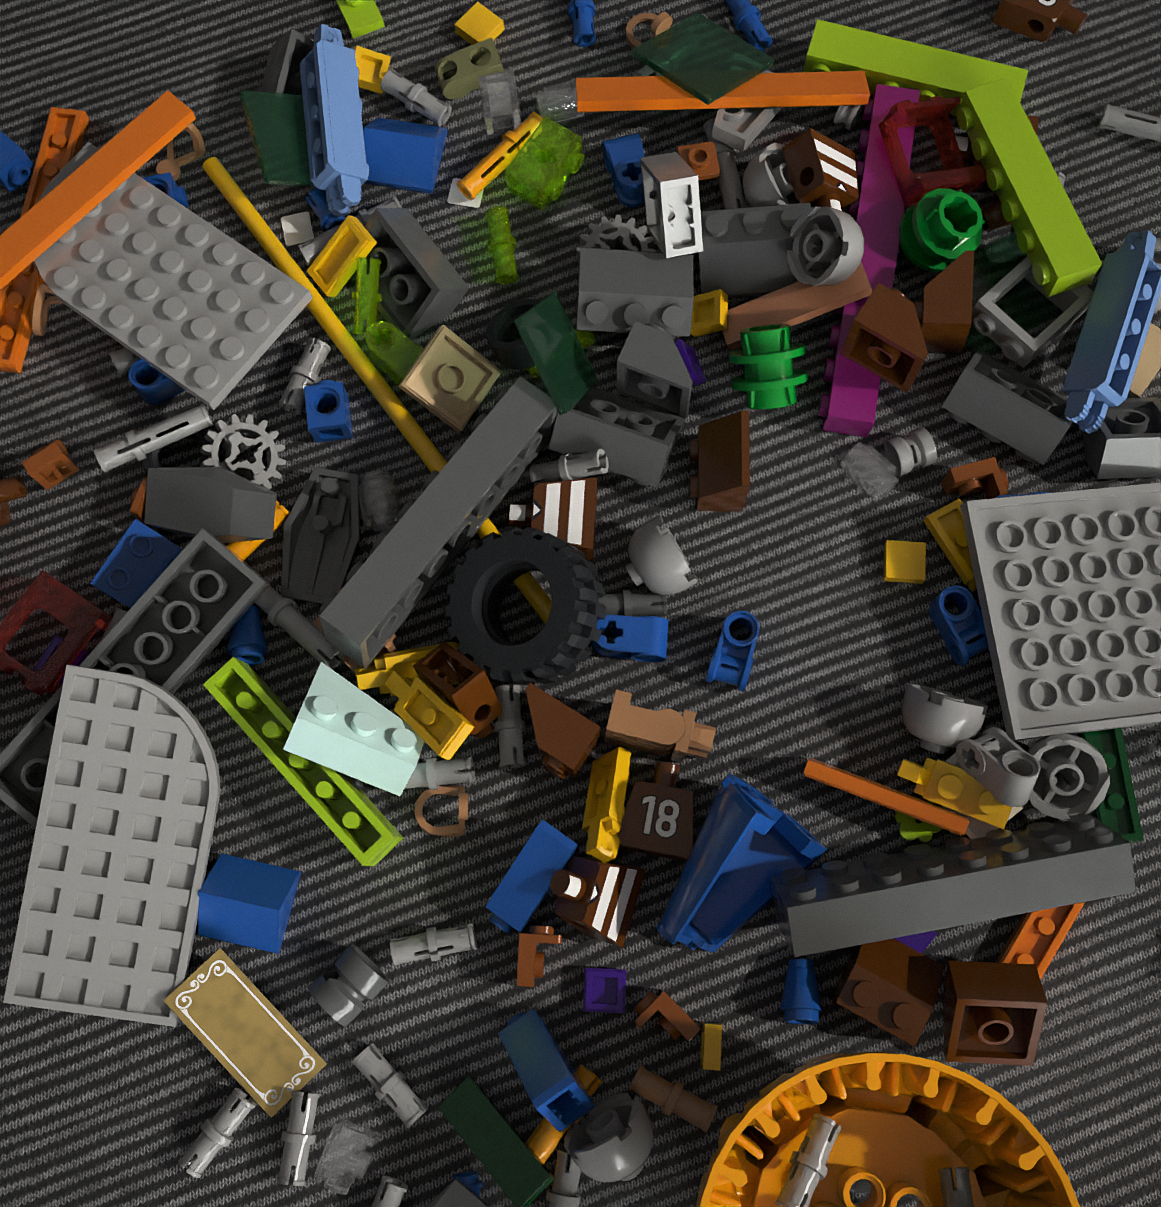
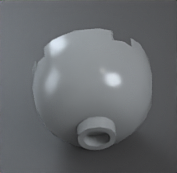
(768, 180)
(825, 247)
(658, 560)
(941, 717)
(1070, 776)
(612, 1141)

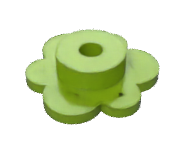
(910, 830)

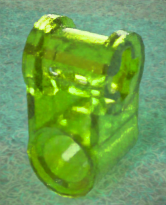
(395, 350)

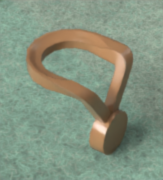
(659, 24)
(173, 165)
(41, 309)
(450, 830)

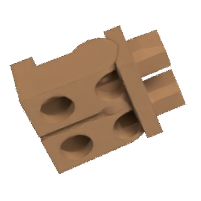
(657, 731)

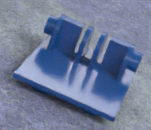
(135, 564)

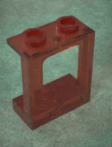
(934, 115)
(66, 606)

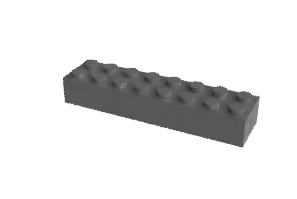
(438, 523)
(156, 639)
(951, 884)

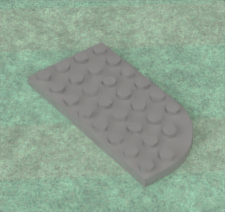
(170, 286)
(116, 852)

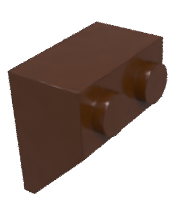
(947, 306)
(887, 338)
(722, 464)
(561, 734)
(890, 987)
(992, 1012)

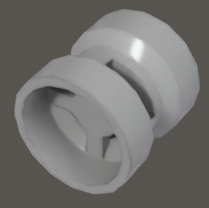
(911, 451)

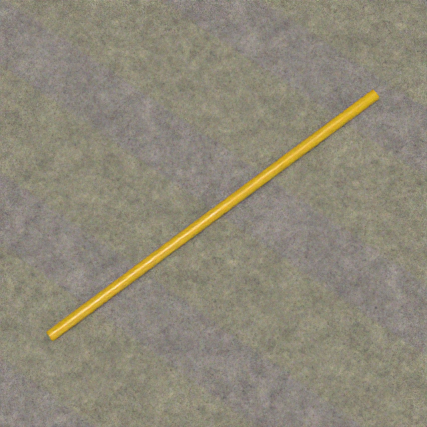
(355, 356)

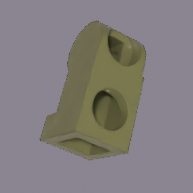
(460, 70)

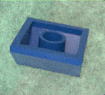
(403, 154)
(247, 902)

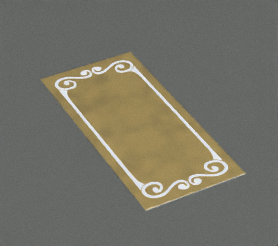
(245, 1032)

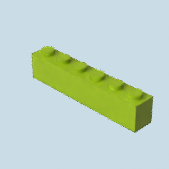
(904, 63)
(1028, 188)
(326, 791)

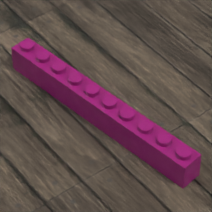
(878, 211)

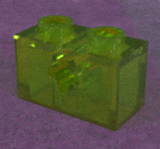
(544, 164)

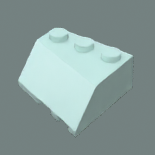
(354, 734)

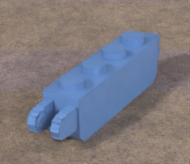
(334, 120)
(1113, 332)

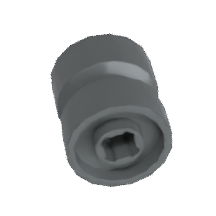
(346, 987)

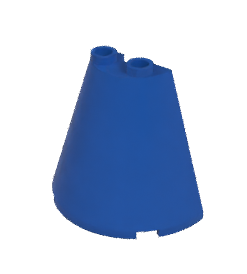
(732, 866)

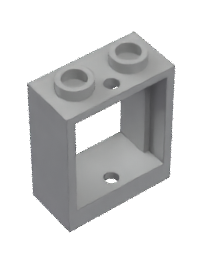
(674, 212)
(1007, 334)

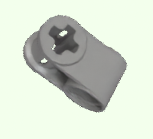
(1001, 766)

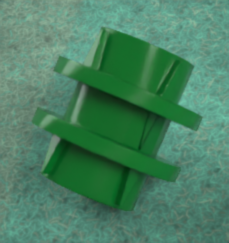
(940, 229)
(768, 366)

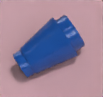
(248, 639)
(801, 994)

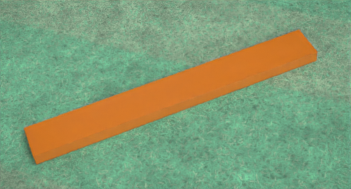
(763, 90)
(59, 144)
(91, 184)

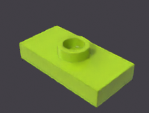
(360, 16)

